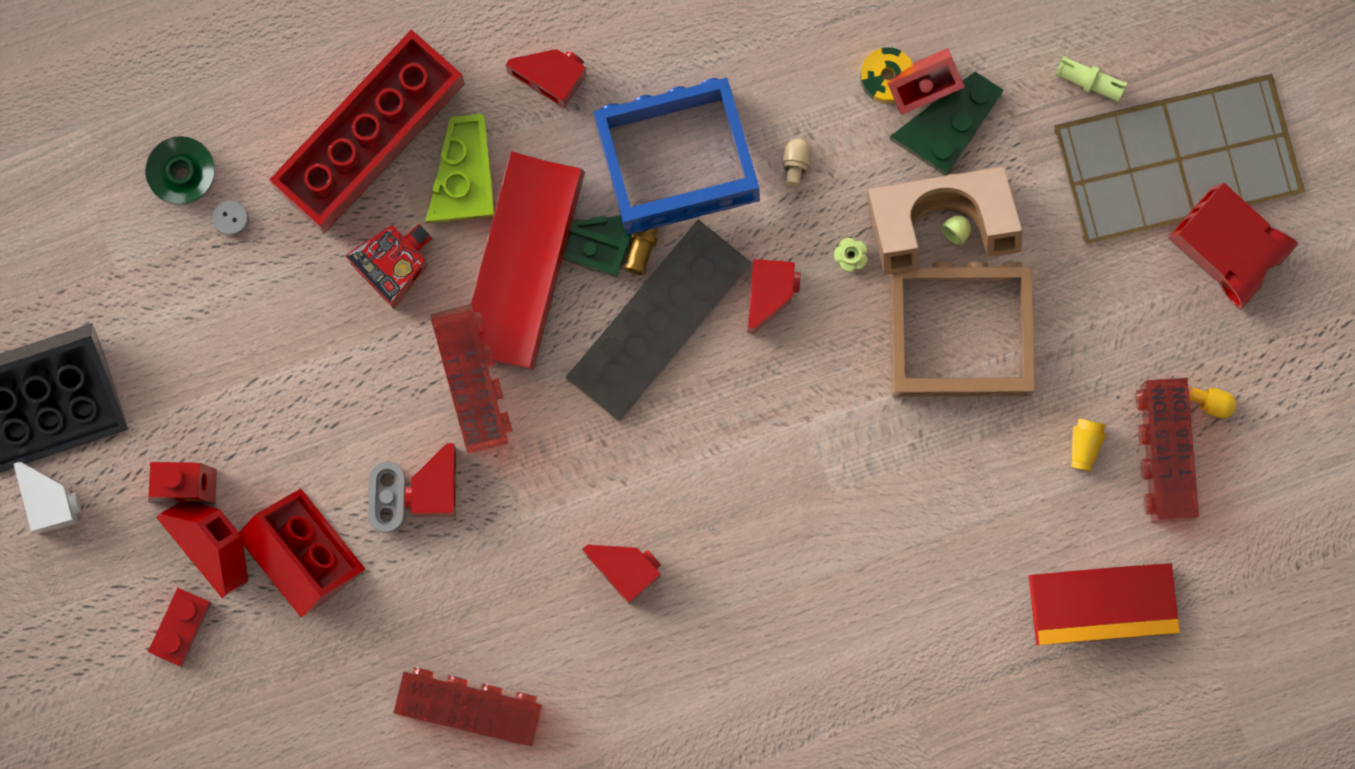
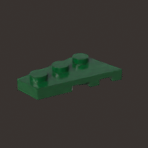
(949, 123)

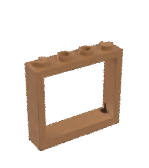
(963, 386)

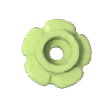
(850, 264)

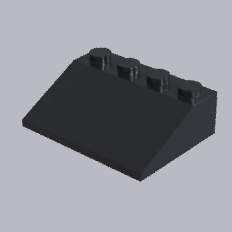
(56, 397)

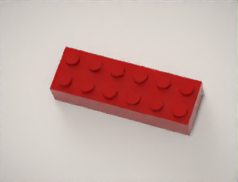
(367, 131)

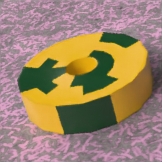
(877, 62)

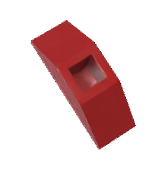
(209, 543)

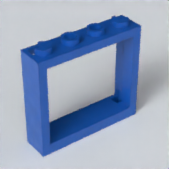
(688, 204)

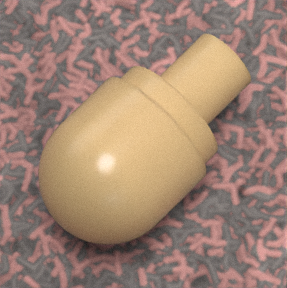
(796, 160)

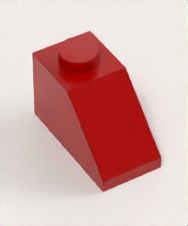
(550, 74)
(925, 81)
(770, 290)
(434, 486)
(625, 568)

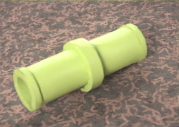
(1091, 79)

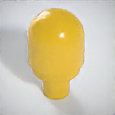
(1214, 401)

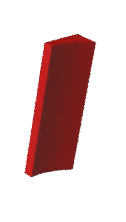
(525, 256)

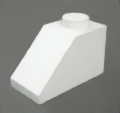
(46, 501)

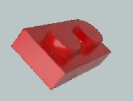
(179, 627)

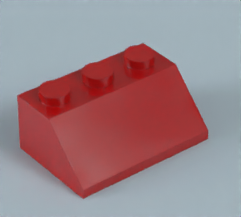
(300, 552)

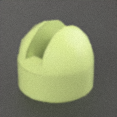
(956, 230)

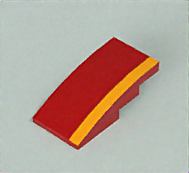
(1103, 604)

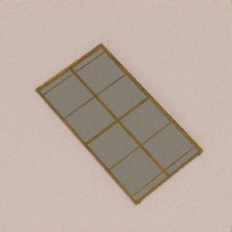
(1161, 157)

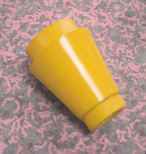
(1086, 443)

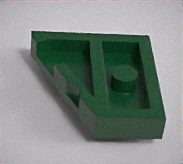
(597, 244)

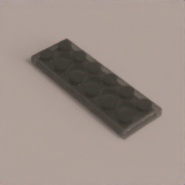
(658, 321)

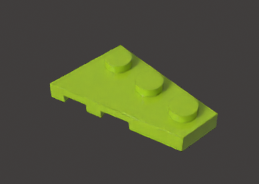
(464, 173)

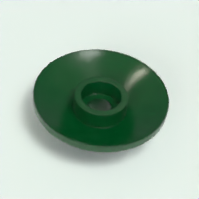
(168, 159)

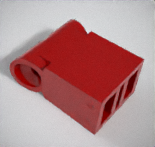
(1231, 243)

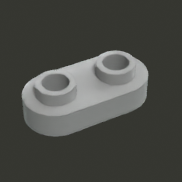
(386, 498)

